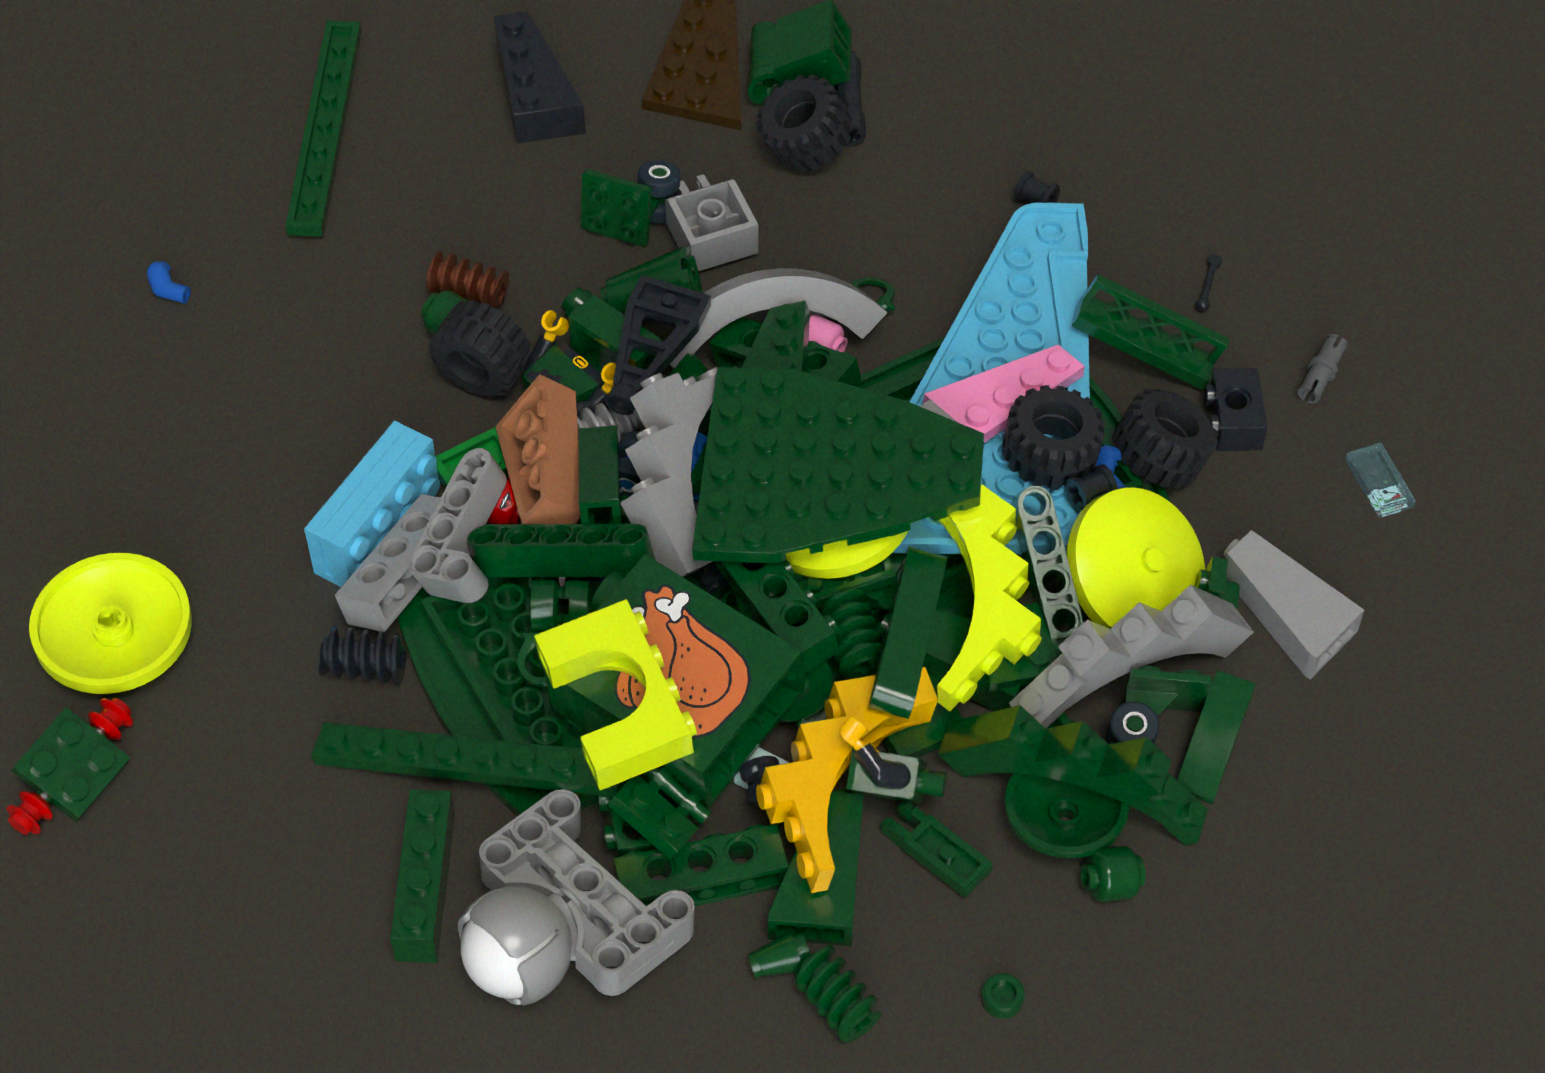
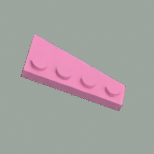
(987, 397)

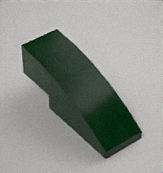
(1216, 735)

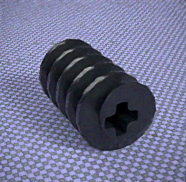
(362, 656)

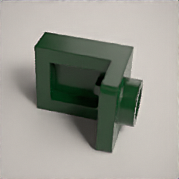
(1214, 581)

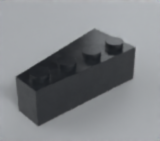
(536, 87)

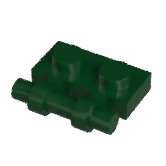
(654, 815)

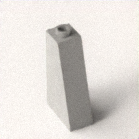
(1292, 603)

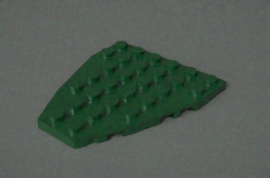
(823, 463)

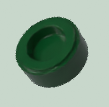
(1003, 996)

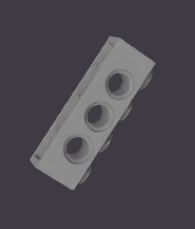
(383, 581)

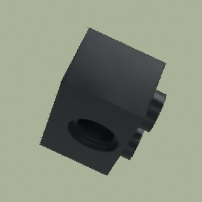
(1237, 409)

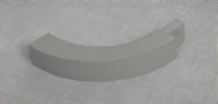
(785, 286)

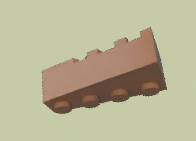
(543, 453)

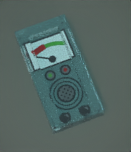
(1380, 480)

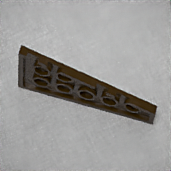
(699, 66)

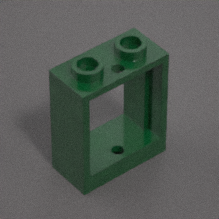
(597, 335)

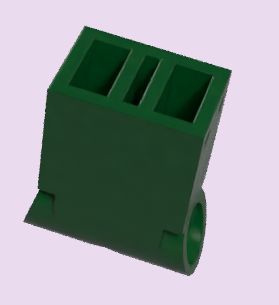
(799, 44)

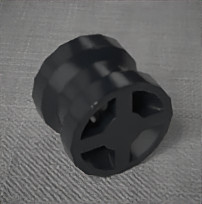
(752, 774)

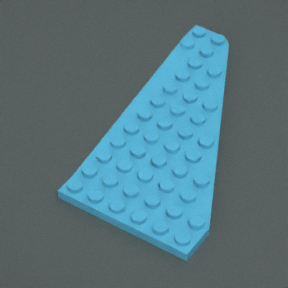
(1014, 310)

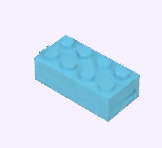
(371, 502)

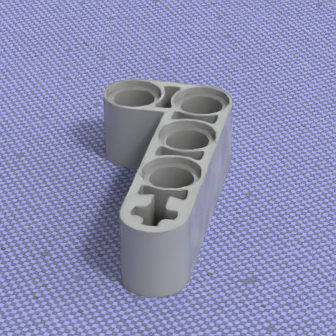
(442, 552)

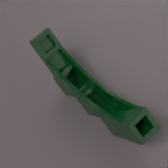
(1074, 753)

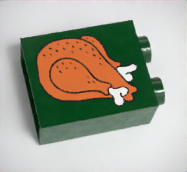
(725, 666)

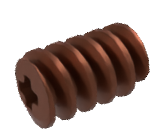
(467, 283)

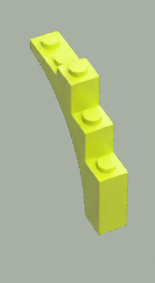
(998, 579)

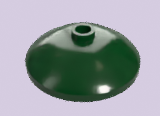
(1039, 802)

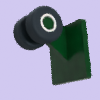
(625, 207)
(1149, 694)

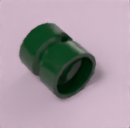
(547, 603)

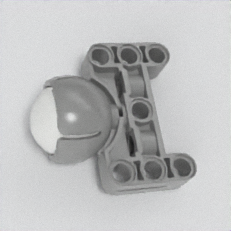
(540, 918)

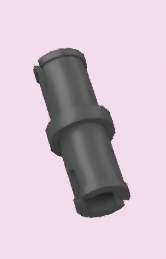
(1322, 368)

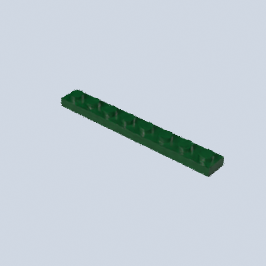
(323, 129)
(456, 758)

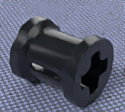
(1035, 190)
(1089, 487)

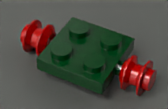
(70, 765)

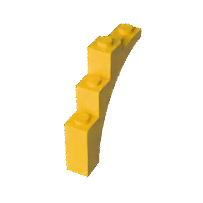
(802, 789)

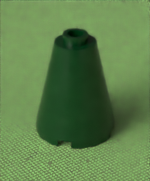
(671, 268)

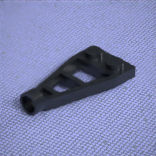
(662, 303)

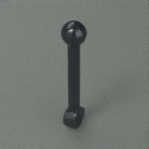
(1213, 262)

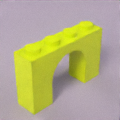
(617, 642)

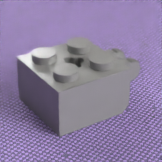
(712, 222)

